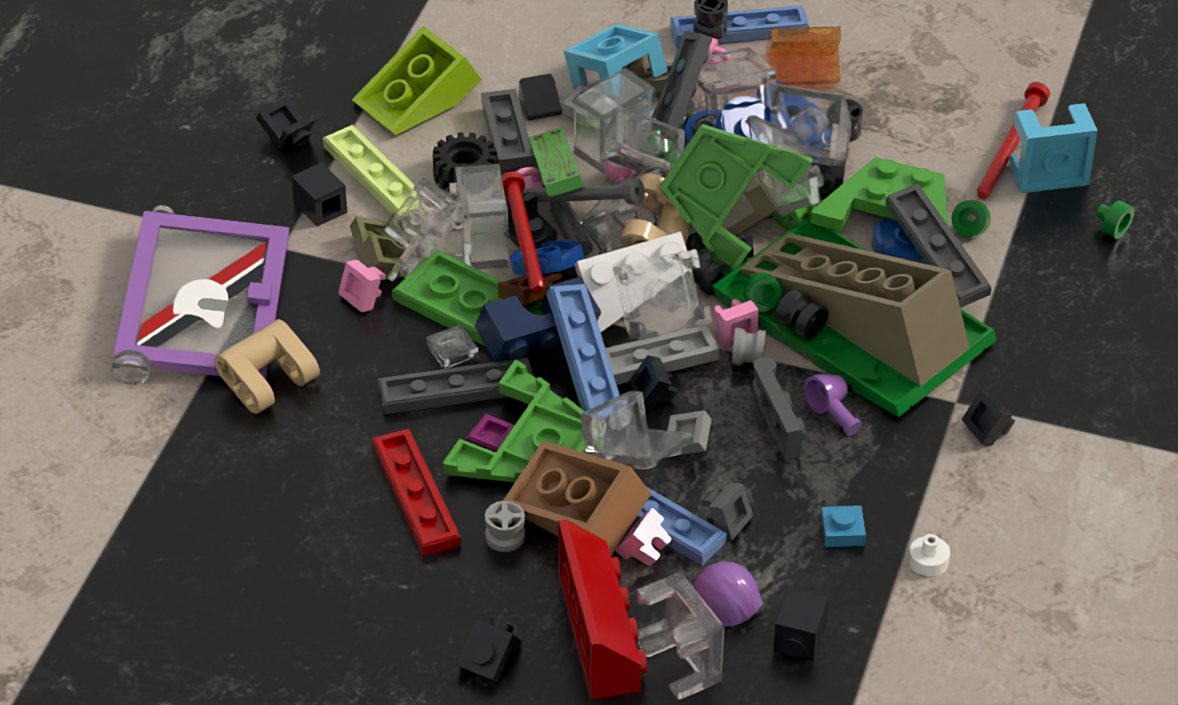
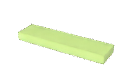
(369, 167)

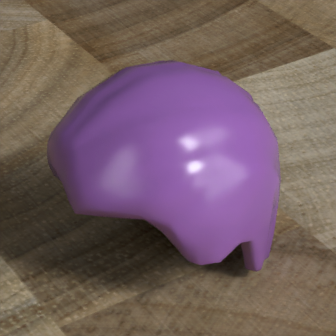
(729, 592)

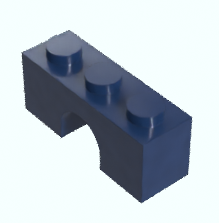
(513, 331)

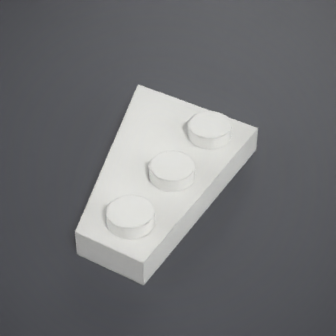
(599, 274)

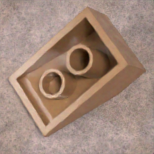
(579, 488)

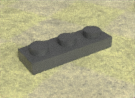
(682, 78)
(507, 129)

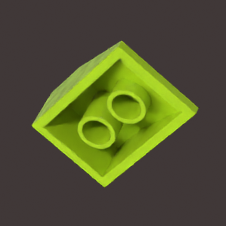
(417, 83)

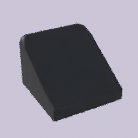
(539, 96)

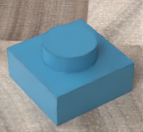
(843, 526)

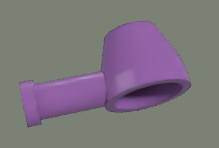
(825, 394)

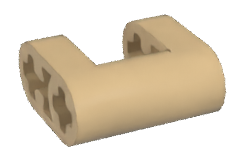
(657, 201)
(241, 364)

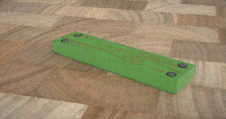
(555, 162)

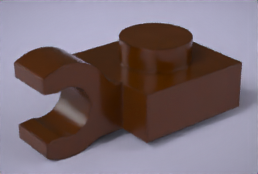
(520, 287)

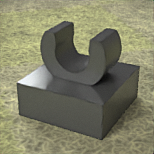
(729, 509)

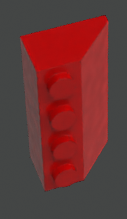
(599, 613)

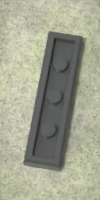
(937, 242)
(444, 386)

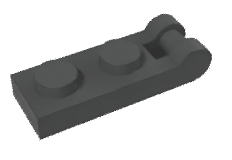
(777, 408)

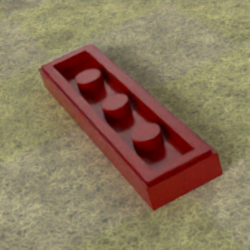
(416, 492)

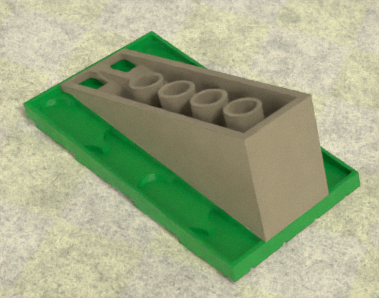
(889, 321)

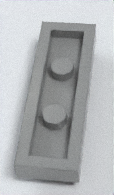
(675, 349)

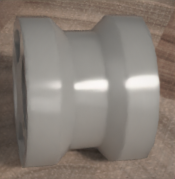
(748, 346)
(504, 526)

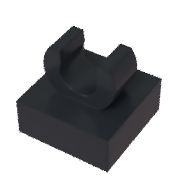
(653, 382)
(988, 417)

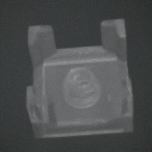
(730, 74)
(660, 295)
(689, 627)

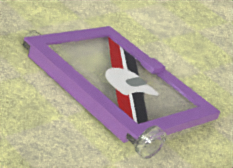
(196, 292)

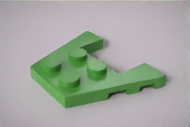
(714, 176)
(869, 188)
(545, 419)

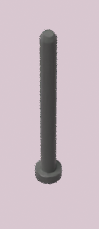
(631, 191)

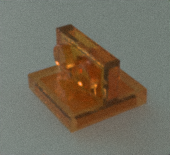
(805, 54)

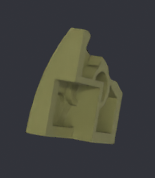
(375, 245)

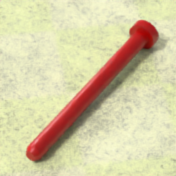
(1036, 96)
(513, 187)

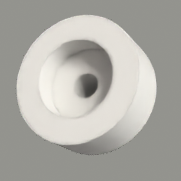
(929, 556)

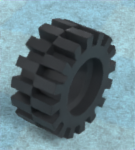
(460, 150)

